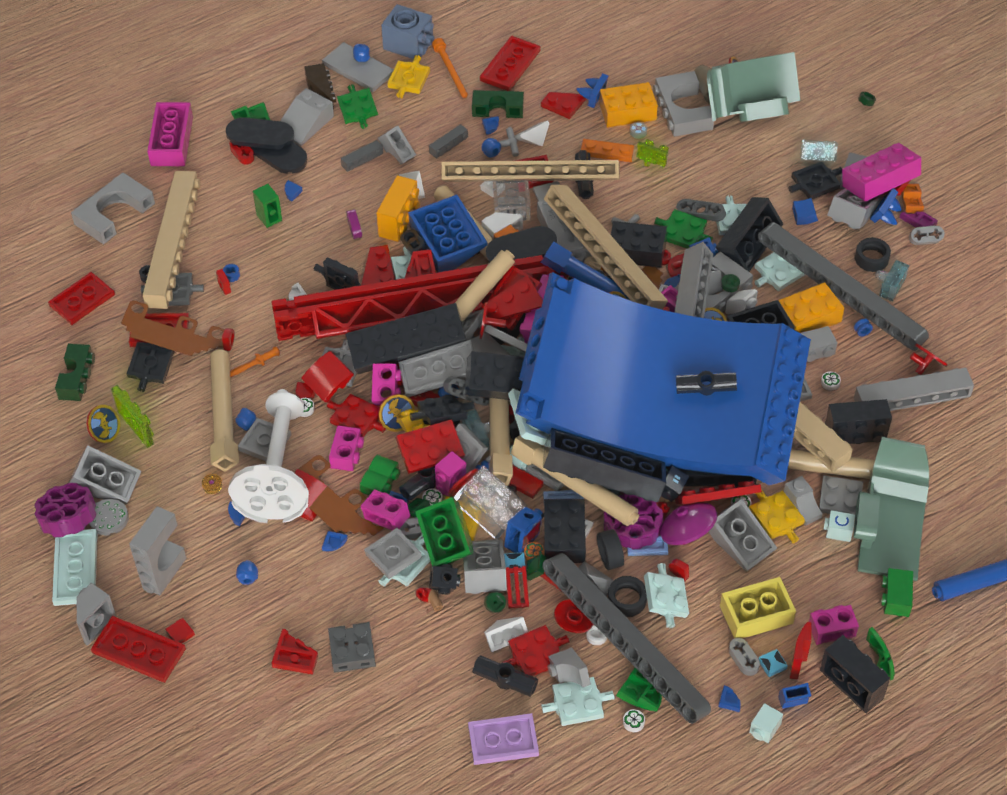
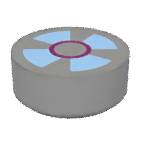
(638, 130)

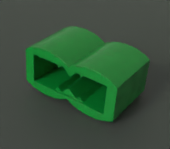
(380, 475)

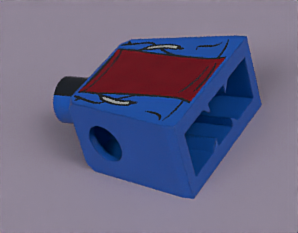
(523, 529)

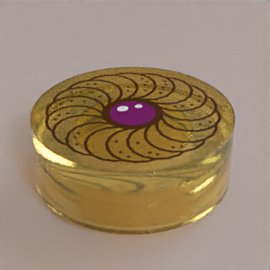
(212, 484)

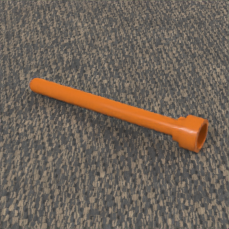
(439, 46)

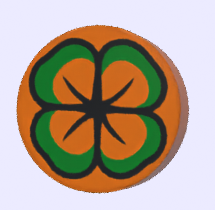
(533, 549)

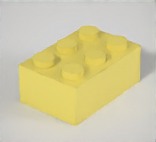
(757, 608)

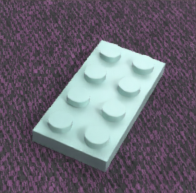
(74, 565)

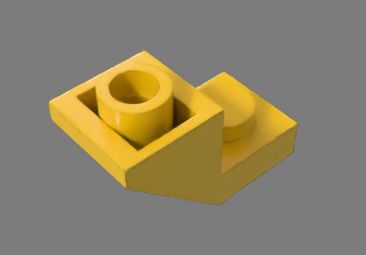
(406, 423)

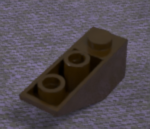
(317, 81)

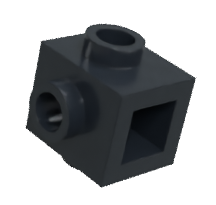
(437, 581)

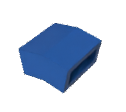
(804, 212)
(802, 690)

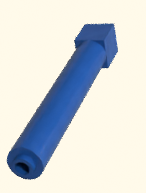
(561, 260)
(970, 581)

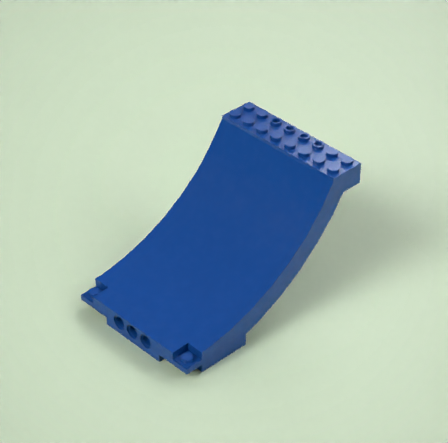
(612, 370)

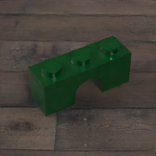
(485, 101)
(73, 385)

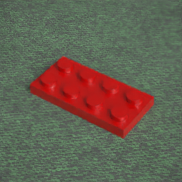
(510, 63)
(724, 491)
(138, 649)

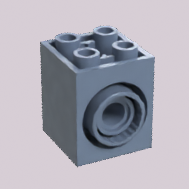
(407, 32)

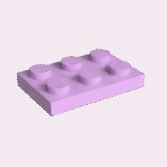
(503, 739)

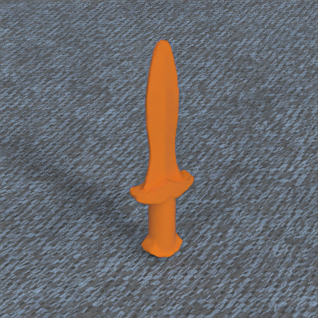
(260, 359)

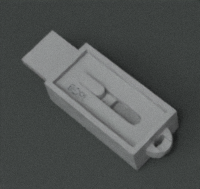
(550, 219)

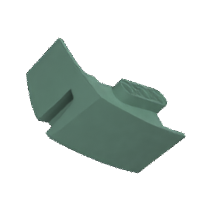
(754, 87)
(893, 509)

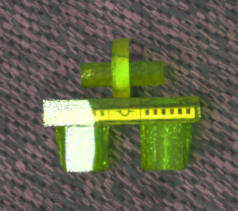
(651, 154)

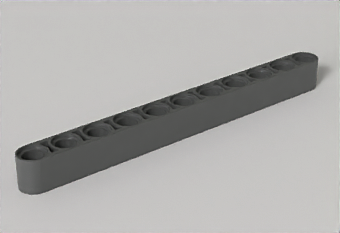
(843, 286)
(627, 638)

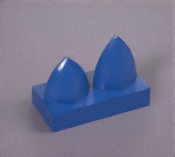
(593, 93)
(882, 211)

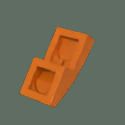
(912, 199)

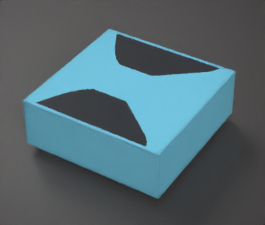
(514, 560)
(772, 663)

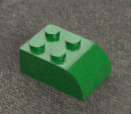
(445, 532)

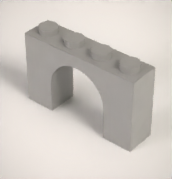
(682, 120)
(120, 190)
(727, 267)
(153, 554)

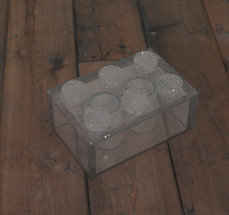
(489, 502)

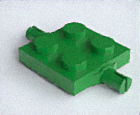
(357, 106)
(684, 228)

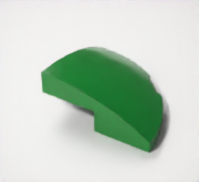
(256, 112)
(880, 648)
(640, 692)

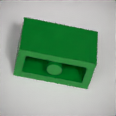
(267, 205)
(898, 592)

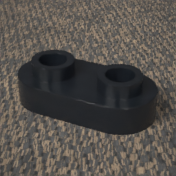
(412, 241)

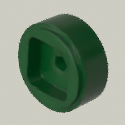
(867, 98)
(730, 283)
(495, 602)

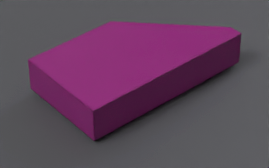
(919, 219)

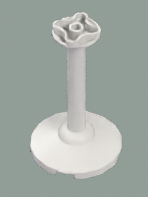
(268, 489)

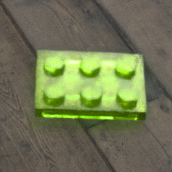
(131, 414)

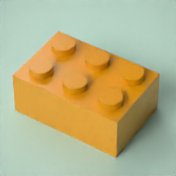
(628, 104)
(394, 209)
(813, 308)

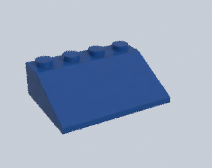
(447, 232)

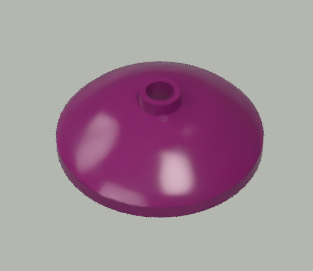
(688, 523)

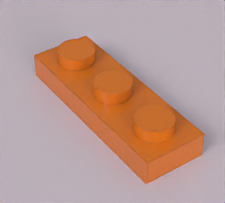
(608, 150)

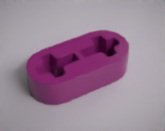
(354, 224)

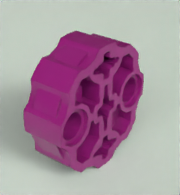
(65, 509)
(645, 528)

